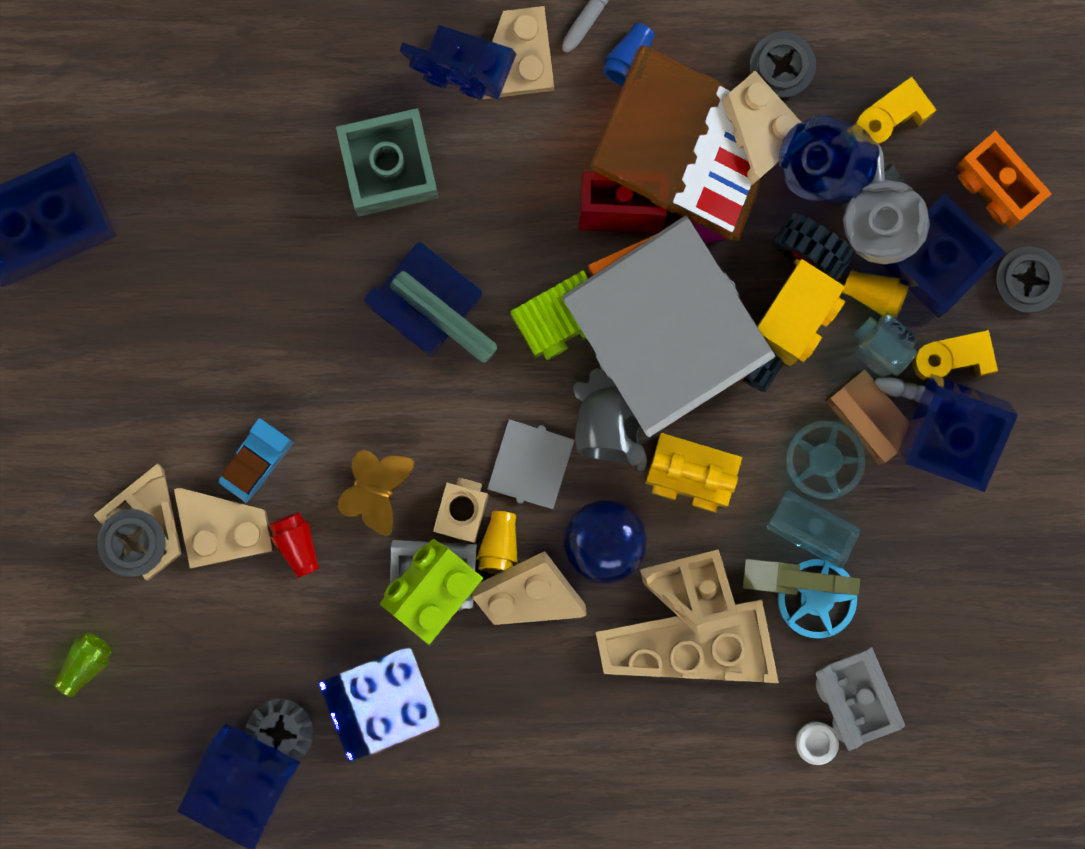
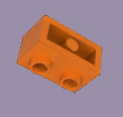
(1002, 181)

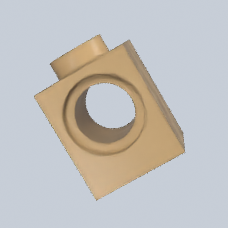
(467, 529)

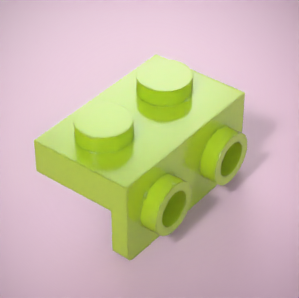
(430, 590)

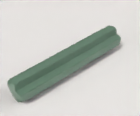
(443, 316)

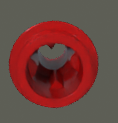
(295, 543)

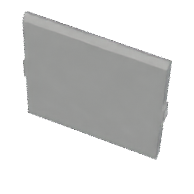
(668, 326)

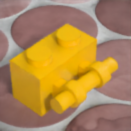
(693, 472)

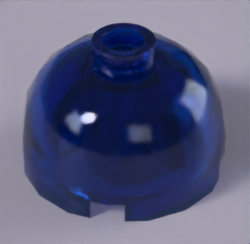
(605, 541)

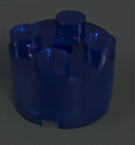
(832, 181)

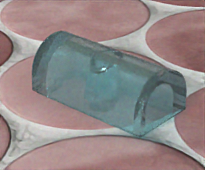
(813, 529)

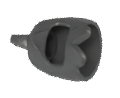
(606, 424)

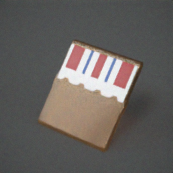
(678, 145)

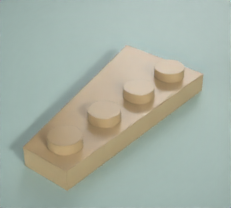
(674, 650)

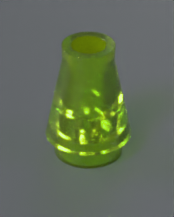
(84, 661)

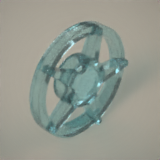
(825, 460)

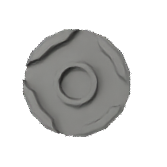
(886, 222)

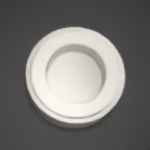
(817, 743)

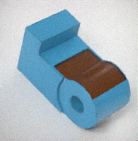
(255, 460)

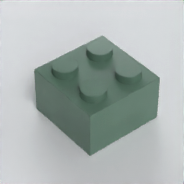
(387, 162)

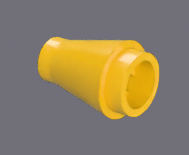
(877, 292)
(499, 544)

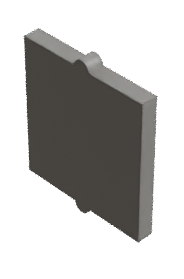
(530, 464)

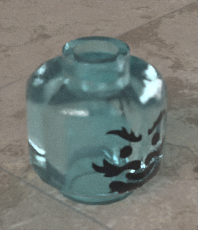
(885, 345)

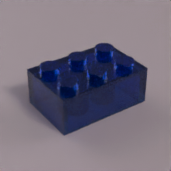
(49, 218)

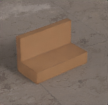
(870, 416)

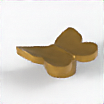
(374, 488)

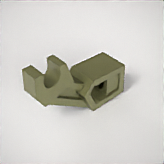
(788, 578)

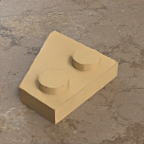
(151, 496)

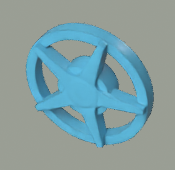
(818, 604)

